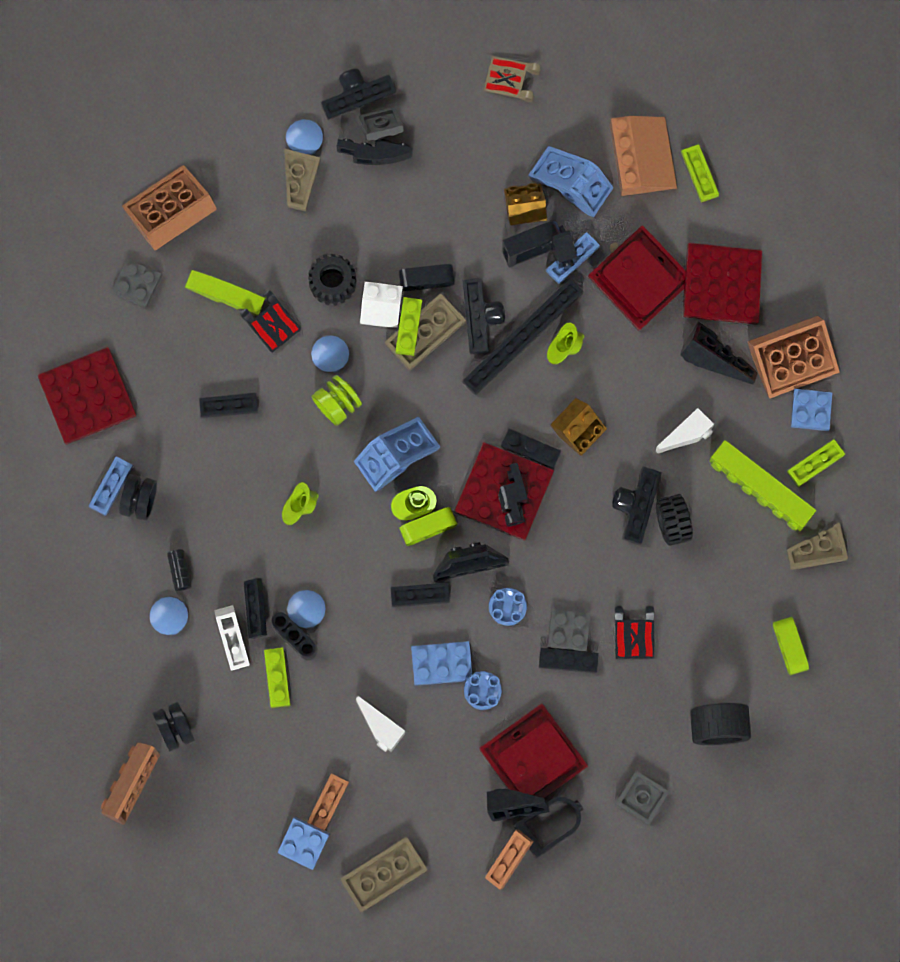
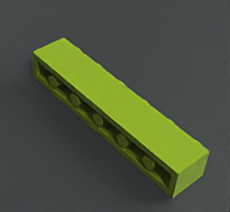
(762, 486)

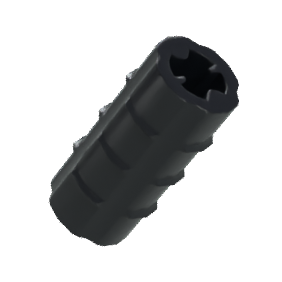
(179, 570)

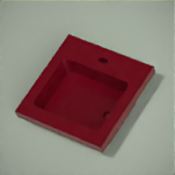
(638, 279)
(536, 759)

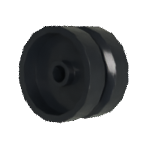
(138, 497)
(176, 725)

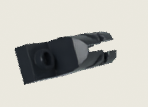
(512, 496)

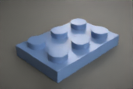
(441, 663)

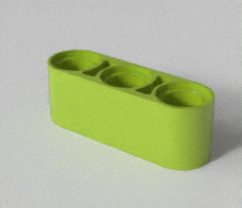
(428, 526)
(790, 645)

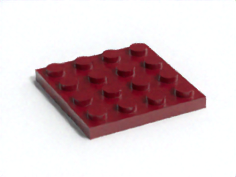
(722, 283)
(86, 395)
(480, 495)

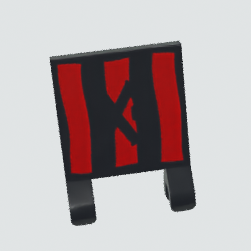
(273, 325)
(634, 637)

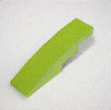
(224, 292)

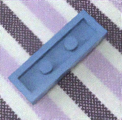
(584, 248)
(110, 486)

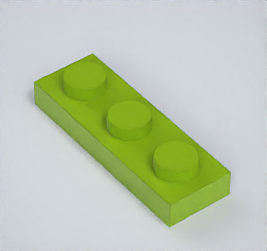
(700, 173)
(408, 326)
(816, 463)
(277, 677)

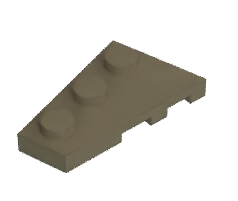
(300, 178)
(820, 550)

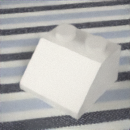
(381, 305)

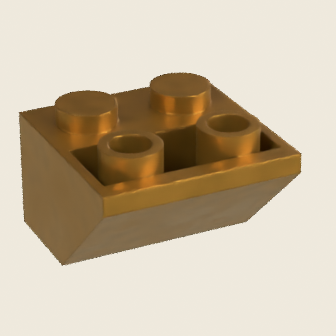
(525, 204)
(578, 426)

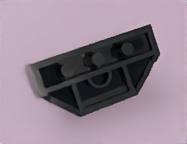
(469, 561)

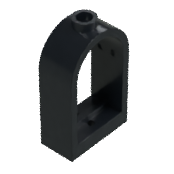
(530, 243)
(536, 848)

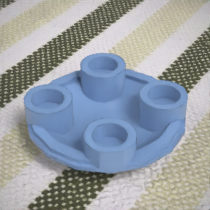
(304, 137)
(330, 354)
(507, 606)
(306, 609)
(168, 616)
(482, 690)

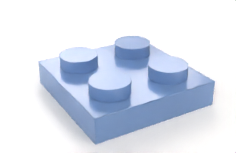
(811, 409)
(303, 843)

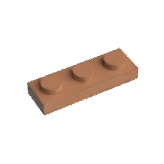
(328, 802)
(509, 859)

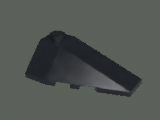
(708, 353)

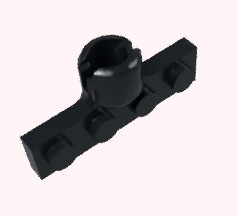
(356, 93)
(480, 315)
(637, 504)

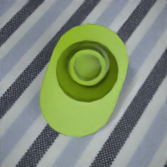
(565, 343)
(299, 503)
(413, 503)

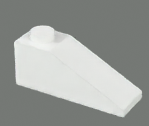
(688, 432)
(231, 637)
(383, 729)

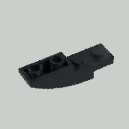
(383, 153)

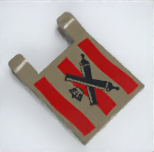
(508, 76)

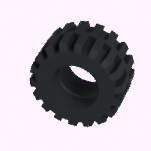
(327, 265)
(674, 519)

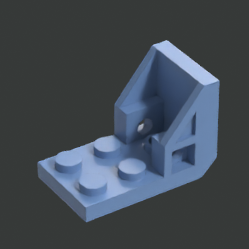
(574, 177)
(394, 451)

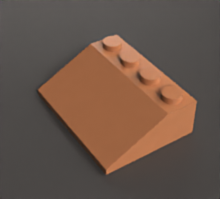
(642, 154)
(169, 207)
(794, 356)
(130, 783)

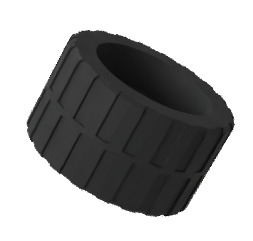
(720, 724)

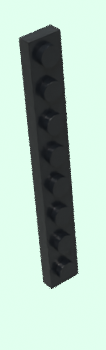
(522, 337)

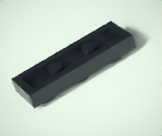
(228, 405)
(530, 448)
(420, 594)
(255, 608)
(568, 660)

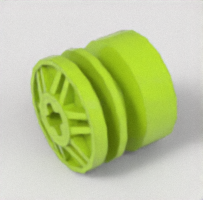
(336, 400)

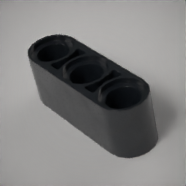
(427, 277)
(298, 644)

